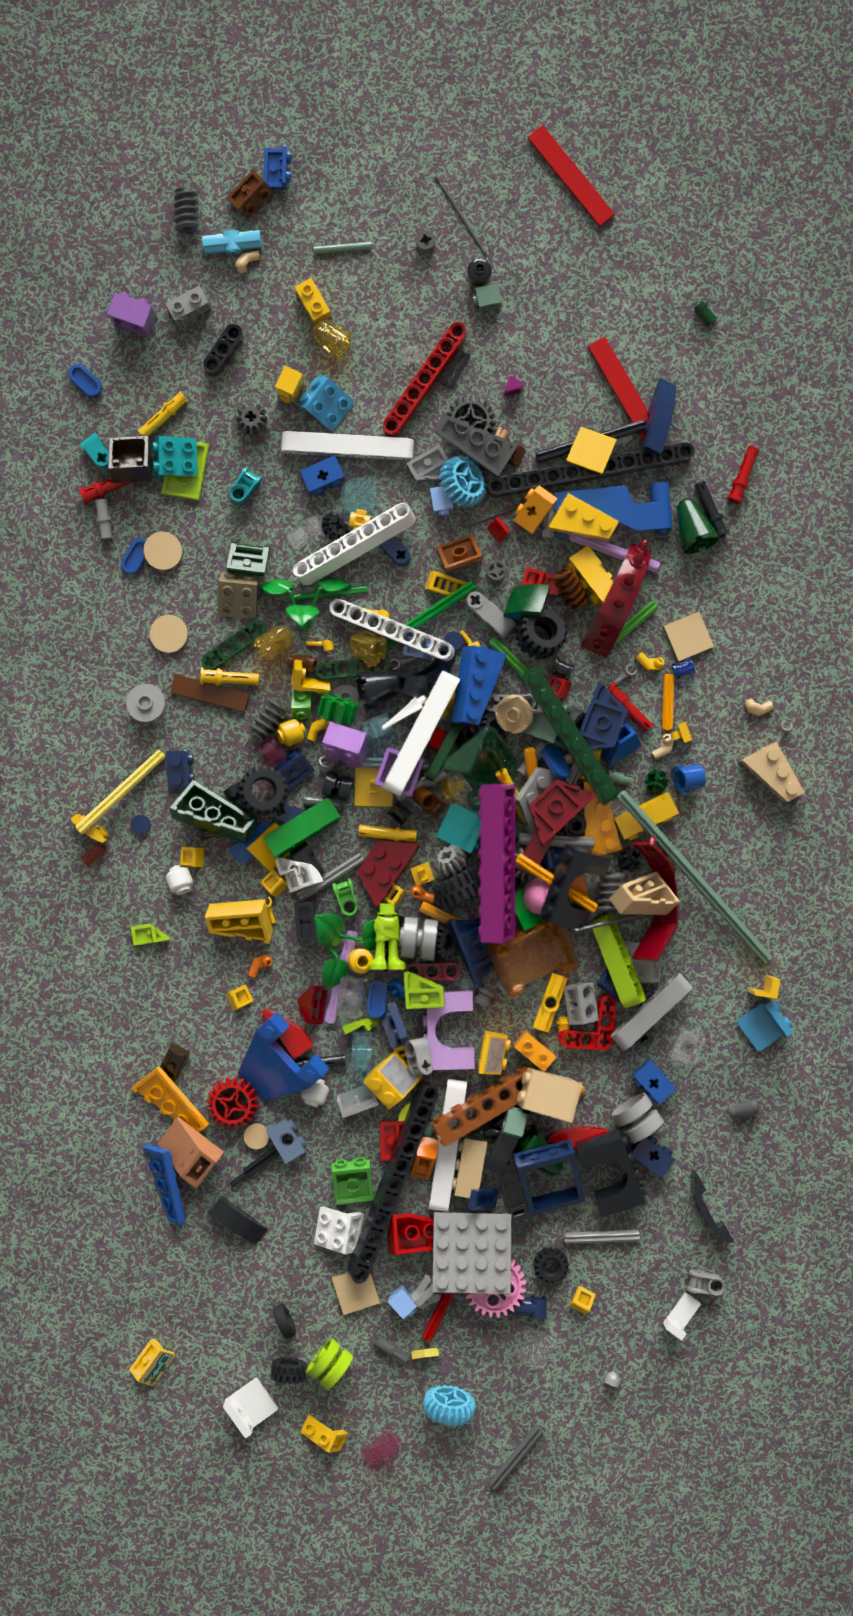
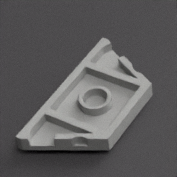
(535, 785)

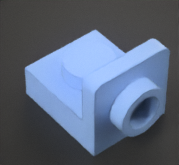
(411, 652)

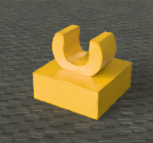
(682, 733)
(422, 874)

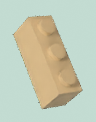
(469, 1165)

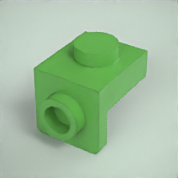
(301, 704)

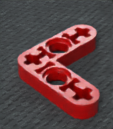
(594, 1036)

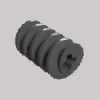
(184, 210)
(267, 720)
(610, 887)

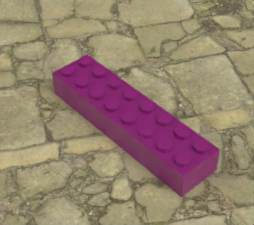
(497, 862)

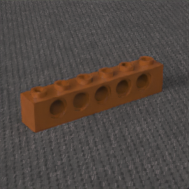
(480, 1115)

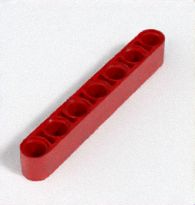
(426, 370)

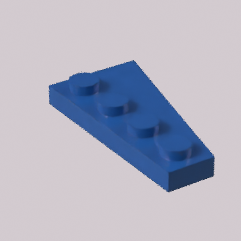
(166, 1182)

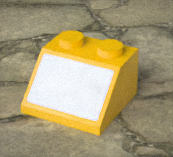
(492, 1053)
(391, 1080)

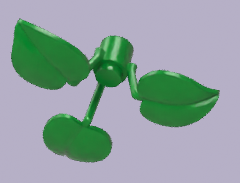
(303, 614)
(329, 933)

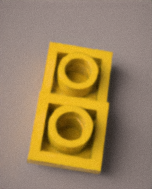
(95, 832)

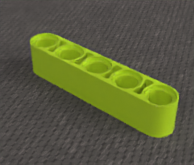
(618, 962)

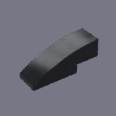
(237, 1220)

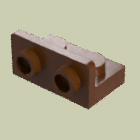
(250, 194)

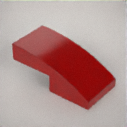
(535, 576)

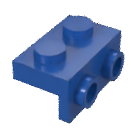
(276, 167)

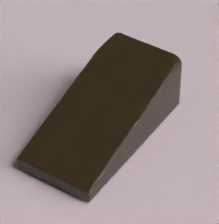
(174, 1061)

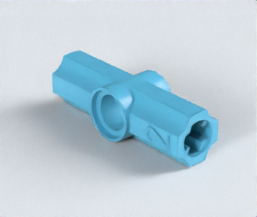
(231, 242)

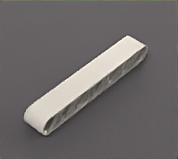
(343, 444)
(354, 544)
(383, 626)
(421, 733)
(446, 1155)

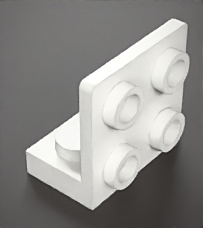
(338, 1230)
(249, 1406)

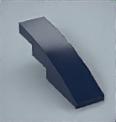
(660, 416)

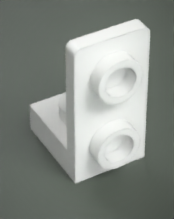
(681, 1315)

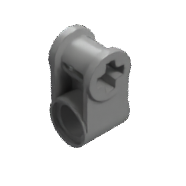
(418, 1055)
(704, 1283)

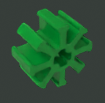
(337, 709)

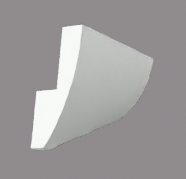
(298, 874)

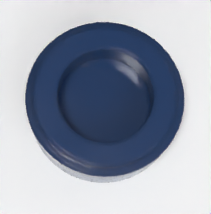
(454, 639)
(140, 824)

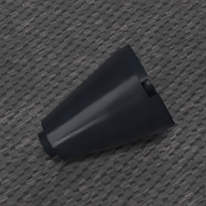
(376, 687)

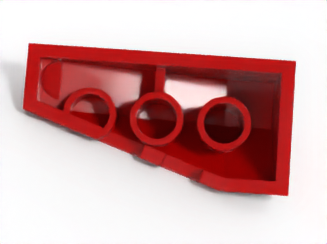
(410, 1234)

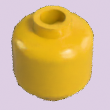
(290, 732)
(354, 958)

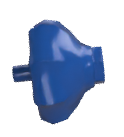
(397, 988)

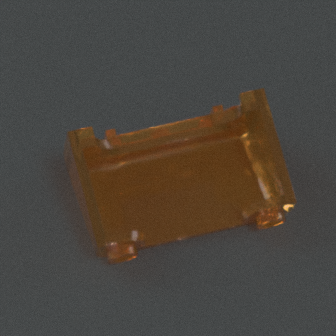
(532, 956)

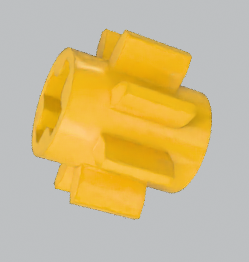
(358, 519)

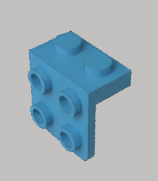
(326, 402)
(764, 1024)

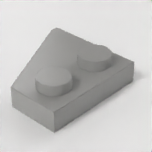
(428, 464)

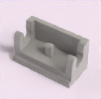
(356, 1101)

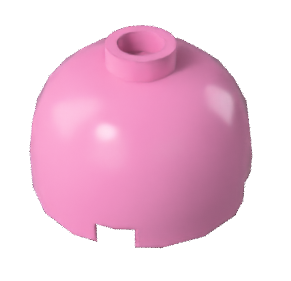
(535, 895)

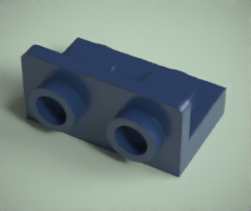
(294, 768)
(179, 769)
(394, 1027)

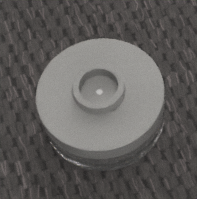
(146, 704)

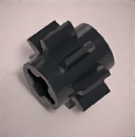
(629, 858)

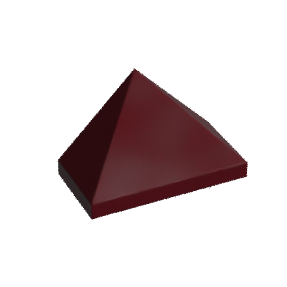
(313, 1004)

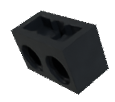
(305, 921)

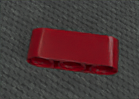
(441, 967)

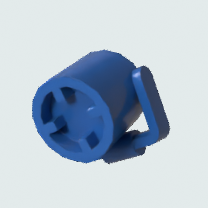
(688, 778)

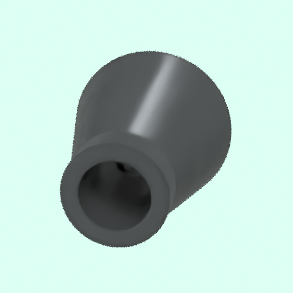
(745, 1109)

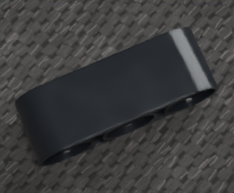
(223, 341)

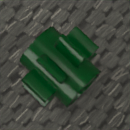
(656, 781)

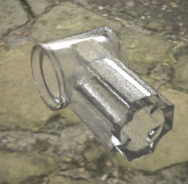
(308, 532)

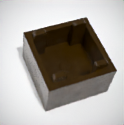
(130, 459)

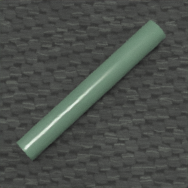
(342, 248)

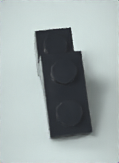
(415, 684)

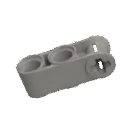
(490, 614)

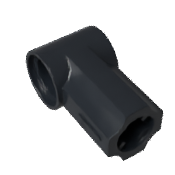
(305, 855)

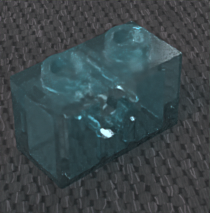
(374, 727)
(361, 1050)

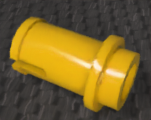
(563, 1024)

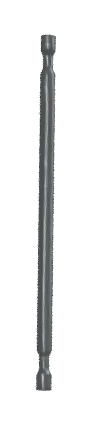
(460, 214)
(494, 515)
(609, 922)

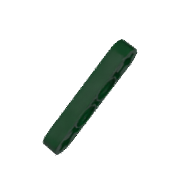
(232, 642)
(352, 664)
(443, 752)

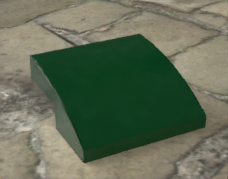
(527, 600)

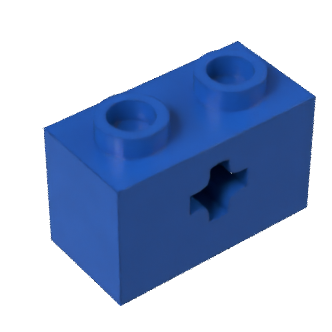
(331, 470)
(661, 1090)

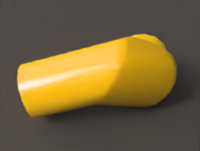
(650, 664)
(317, 726)

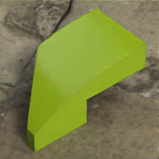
(146, 934)
(368, 1023)

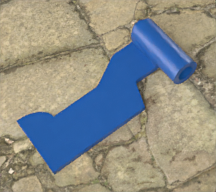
(619, 505)

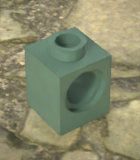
(487, 297)
(514, 1123)

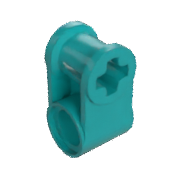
(96, 450)
(246, 483)

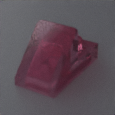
(272, 752)
(381, 1448)

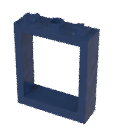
(543, 1157)

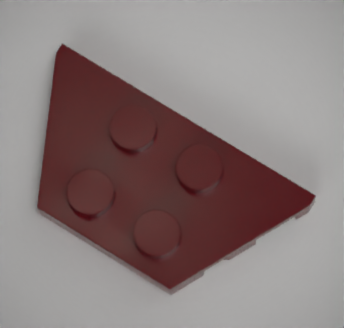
(557, 807)
(384, 867)

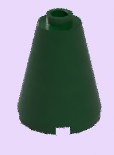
(694, 528)
(534, 1139)

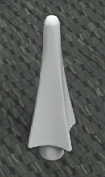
(412, 707)

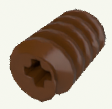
(571, 587)

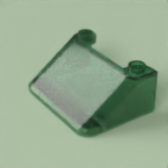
(479, 762)

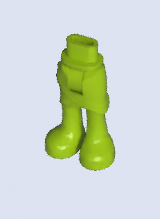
(386, 929)

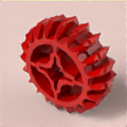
(240, 1105)

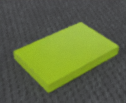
(188, 487)

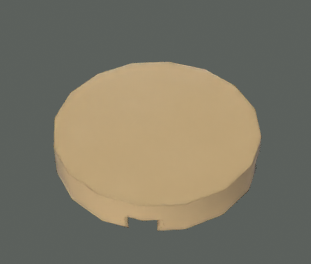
(162, 550)
(169, 633)
(514, 714)

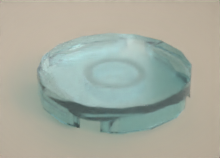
(359, 494)

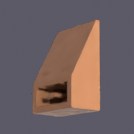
(191, 1152)

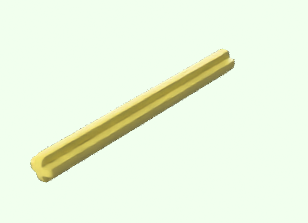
(120, 792)

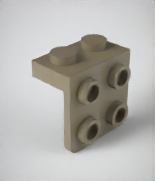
(237, 595)

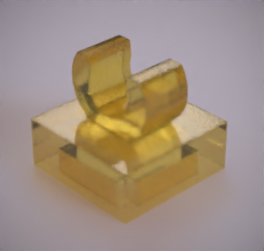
(451, 787)

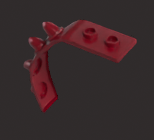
(618, 601)
(662, 926)

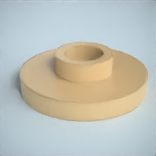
(256, 1136)

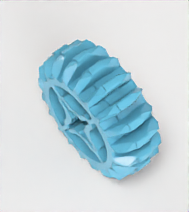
(462, 481)
(449, 1405)

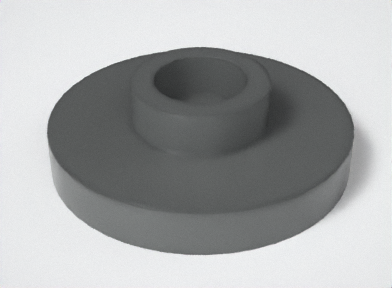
(347, 691)

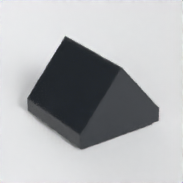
(399, 813)

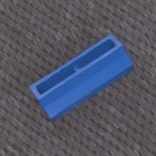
(239, 850)

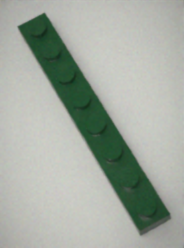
(569, 735)

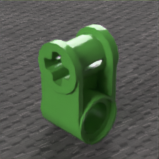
(346, 895)

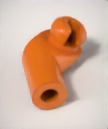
(419, 893)
(258, 963)

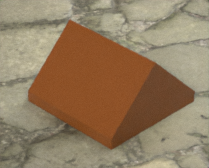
(459, 554)

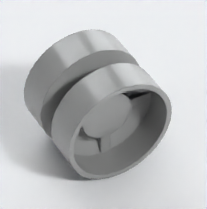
(414, 938)
(639, 1121)

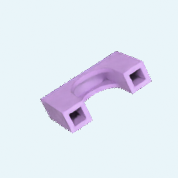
(442, 1056)

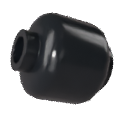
(483, 276)
(575, 826)

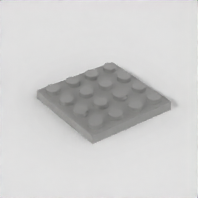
(472, 1253)

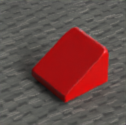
(498, 529)
(560, 686)
(436, 738)

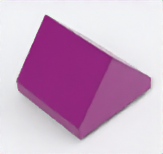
(513, 386)

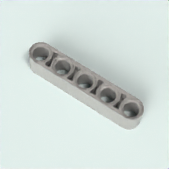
(651, 1011)

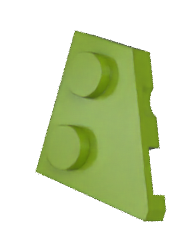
(422, 992)

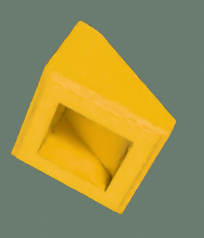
(192, 856)
(274, 883)
(239, 997)
(582, 1300)

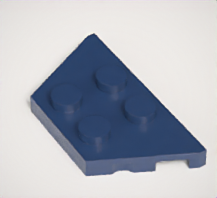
(603, 720)
(471, 948)

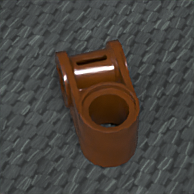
(429, 802)

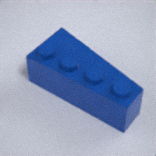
(477, 677)

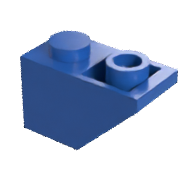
(626, 744)

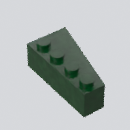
(212, 813)

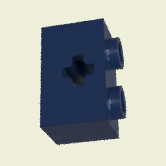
(657, 1164)

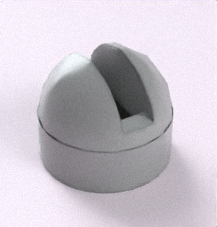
(325, 764)
(612, 1379)

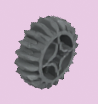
(488, 421)

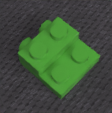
(352, 1181)

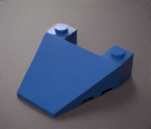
(272, 1069)

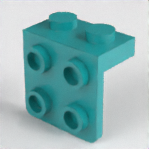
(174, 457)
(460, 828)

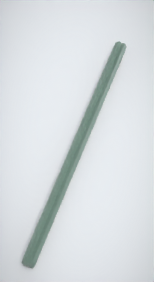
(694, 877)

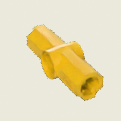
(546, 1014)

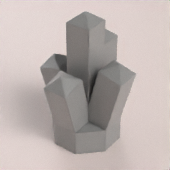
(424, 1294)

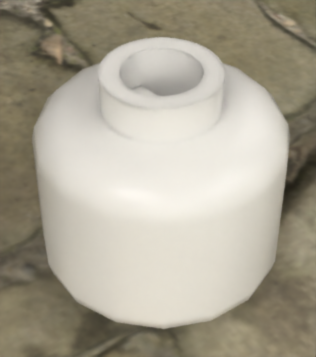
(179, 880)
(316, 1094)

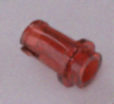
(97, 851)

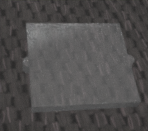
(536, 1348)

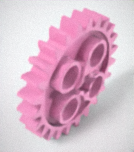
(501, 1304)

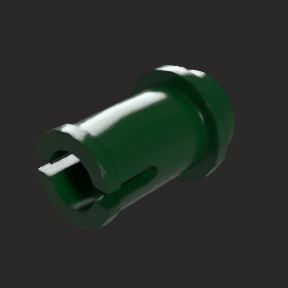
(705, 313)

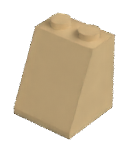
(549, 1094)

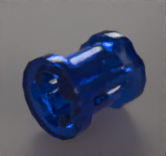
(683, 668)

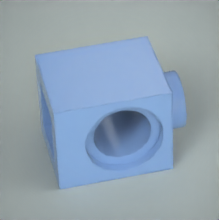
(439, 502)
(402, 1302)

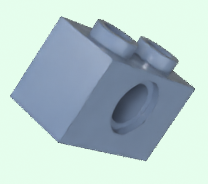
(291, 1150)

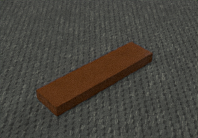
(210, 693)

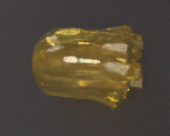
(332, 337)
(273, 642)
(368, 647)

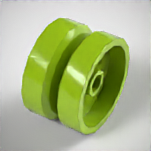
(329, 1364)

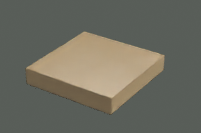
(688, 636)
(354, 1295)

